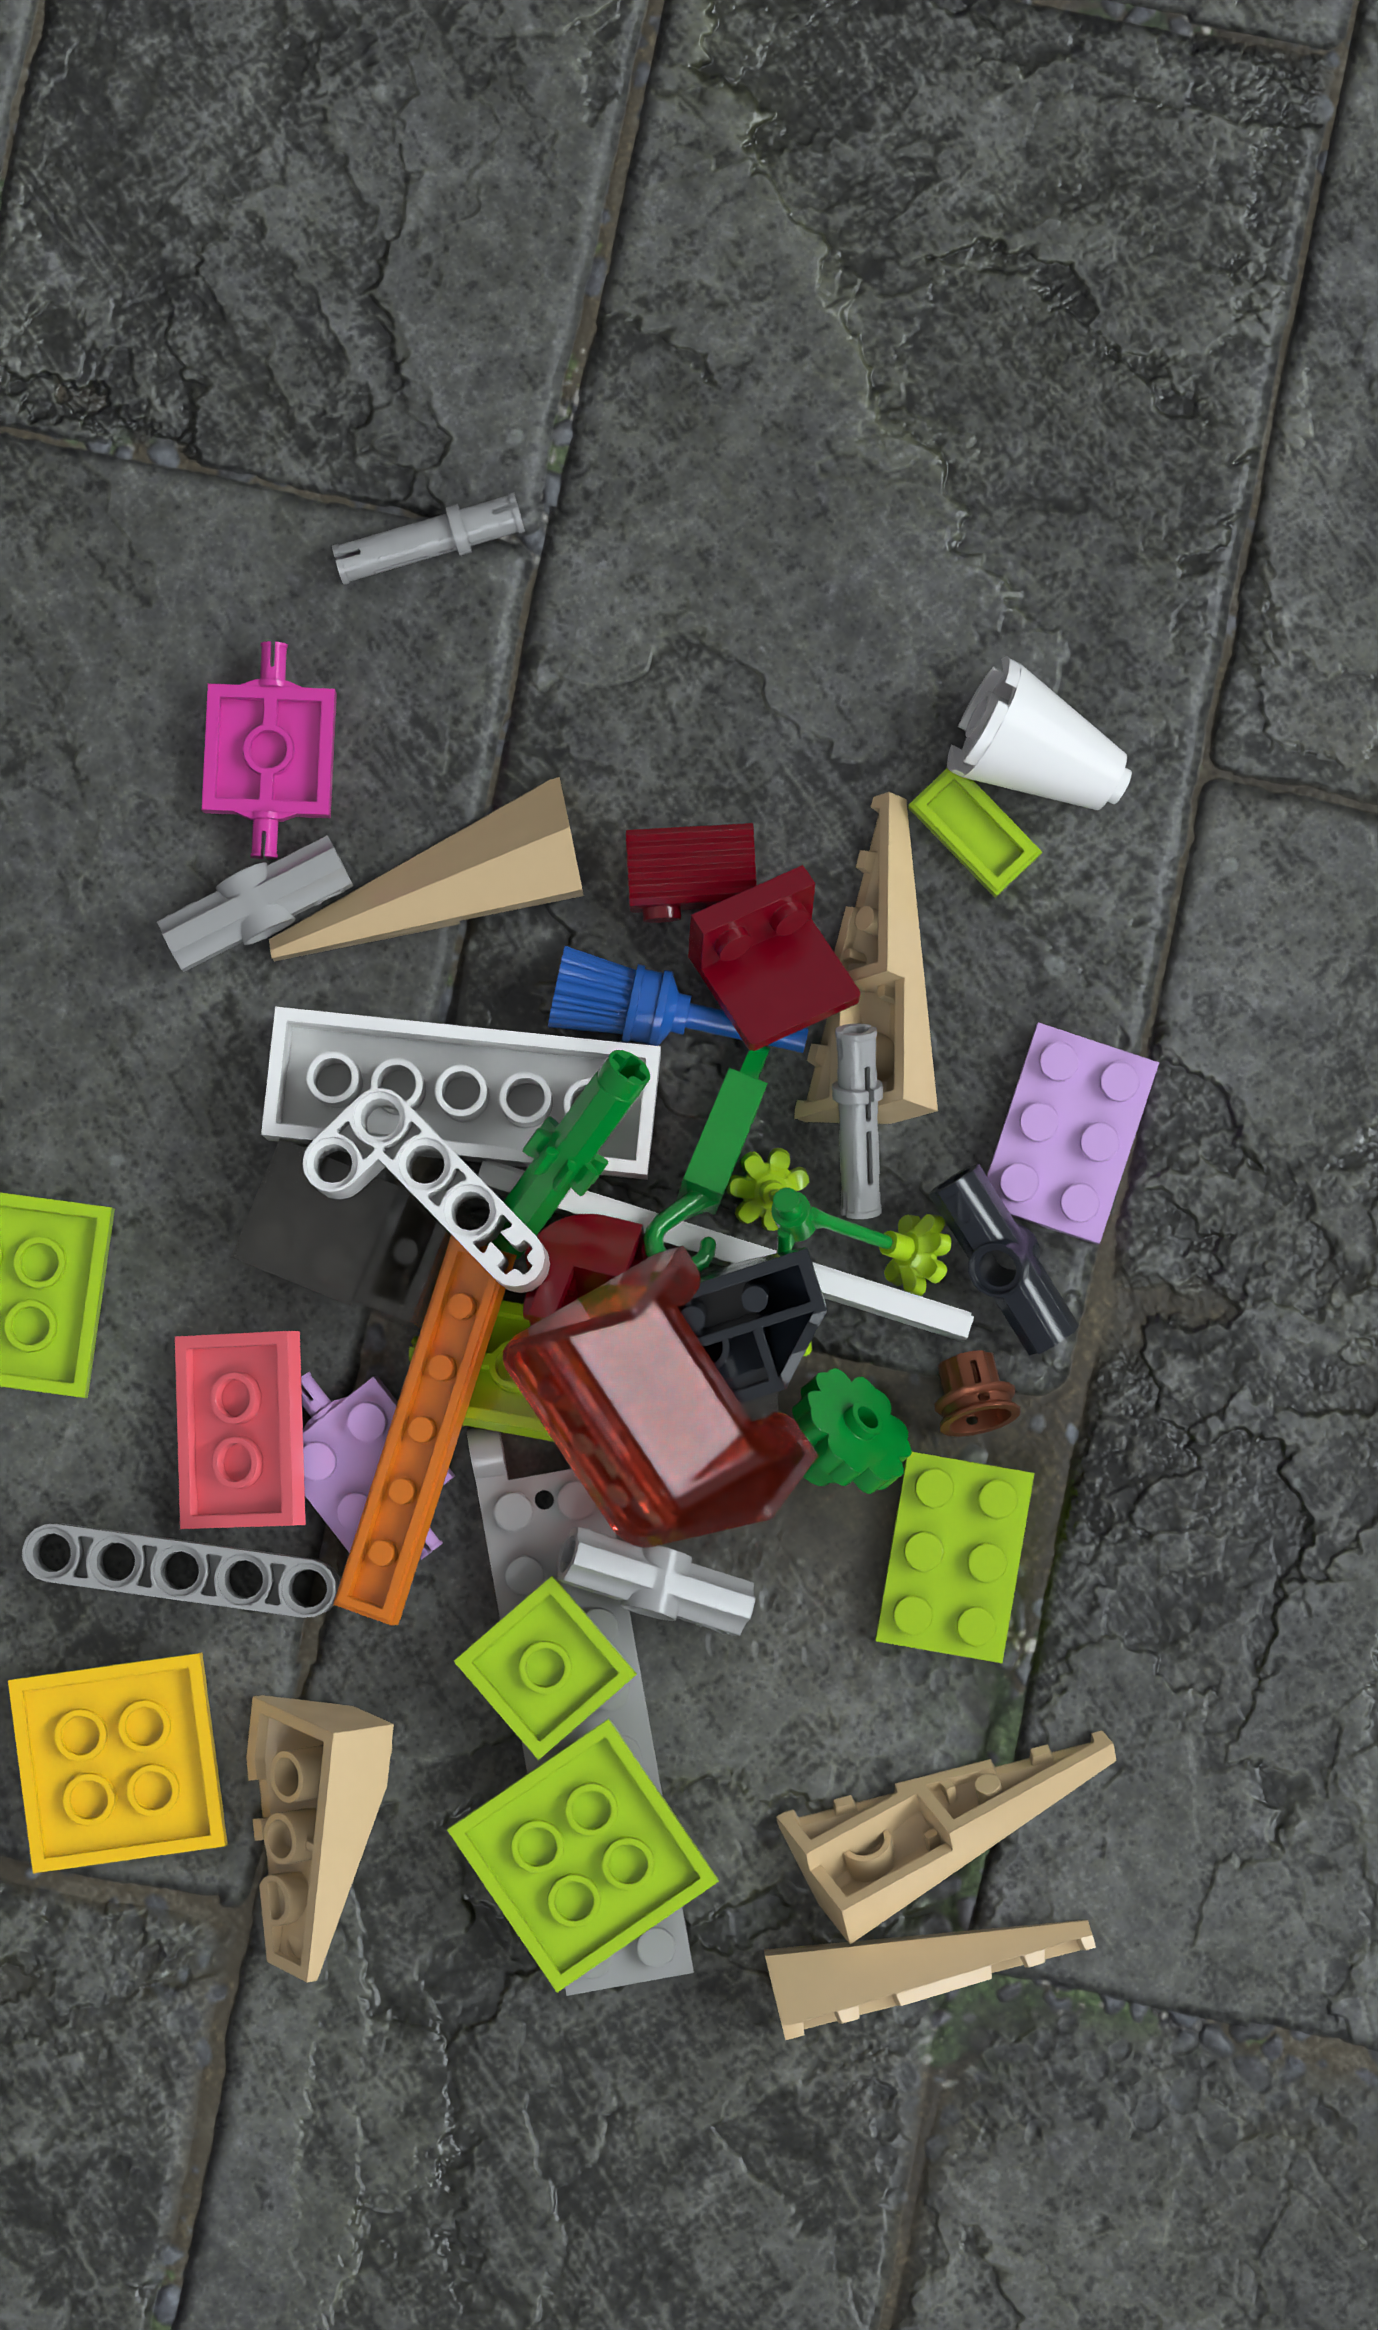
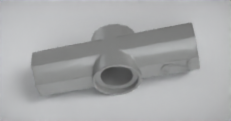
(255, 903)
(655, 1581)

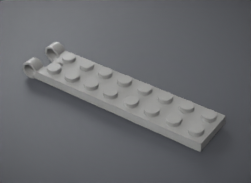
(522, 1556)

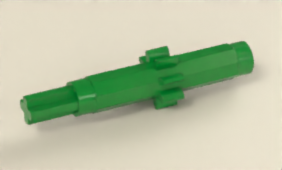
(568, 1150)

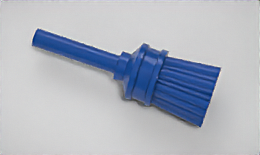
(635, 1003)

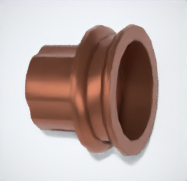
(974, 1392)

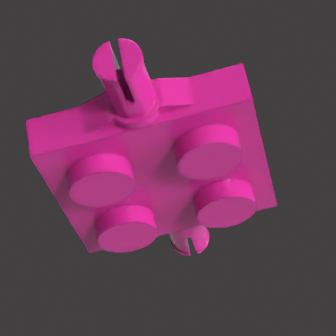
(269, 750)

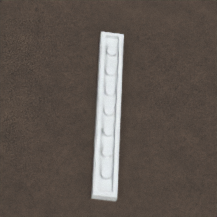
(730, 1250)

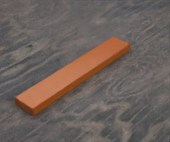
(422, 1437)

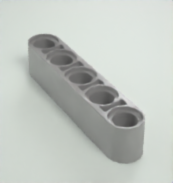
(150, 1571)

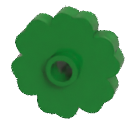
(851, 1432)

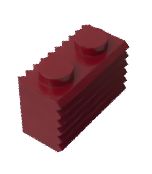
(687, 868)

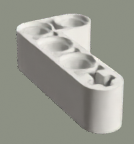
(440, 1197)

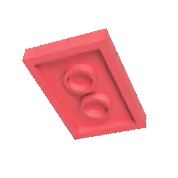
(240, 1430)

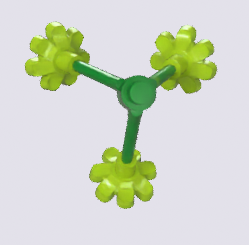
(772, 1193)

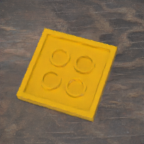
(117, 1762)

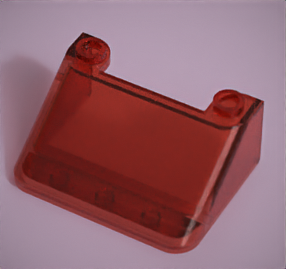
(650, 1412)

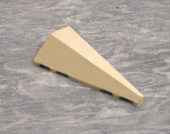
(491, 867)
(884, 958)
(891, 1849)
(849, 1980)

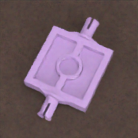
(343, 1453)

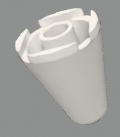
(1036, 743)

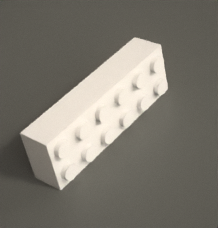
(469, 1084)

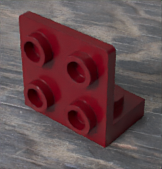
(770, 960)

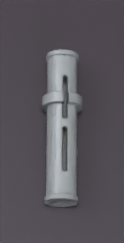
(429, 538)
(857, 1100)

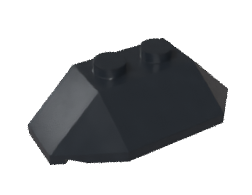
(758, 1319)

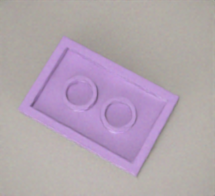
(1069, 1132)

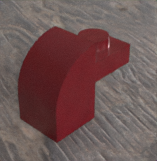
(582, 1256)

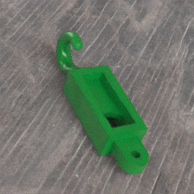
(714, 1156)

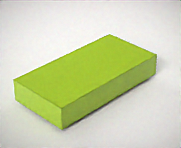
(975, 830)

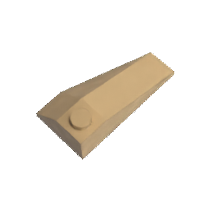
(320, 1793)

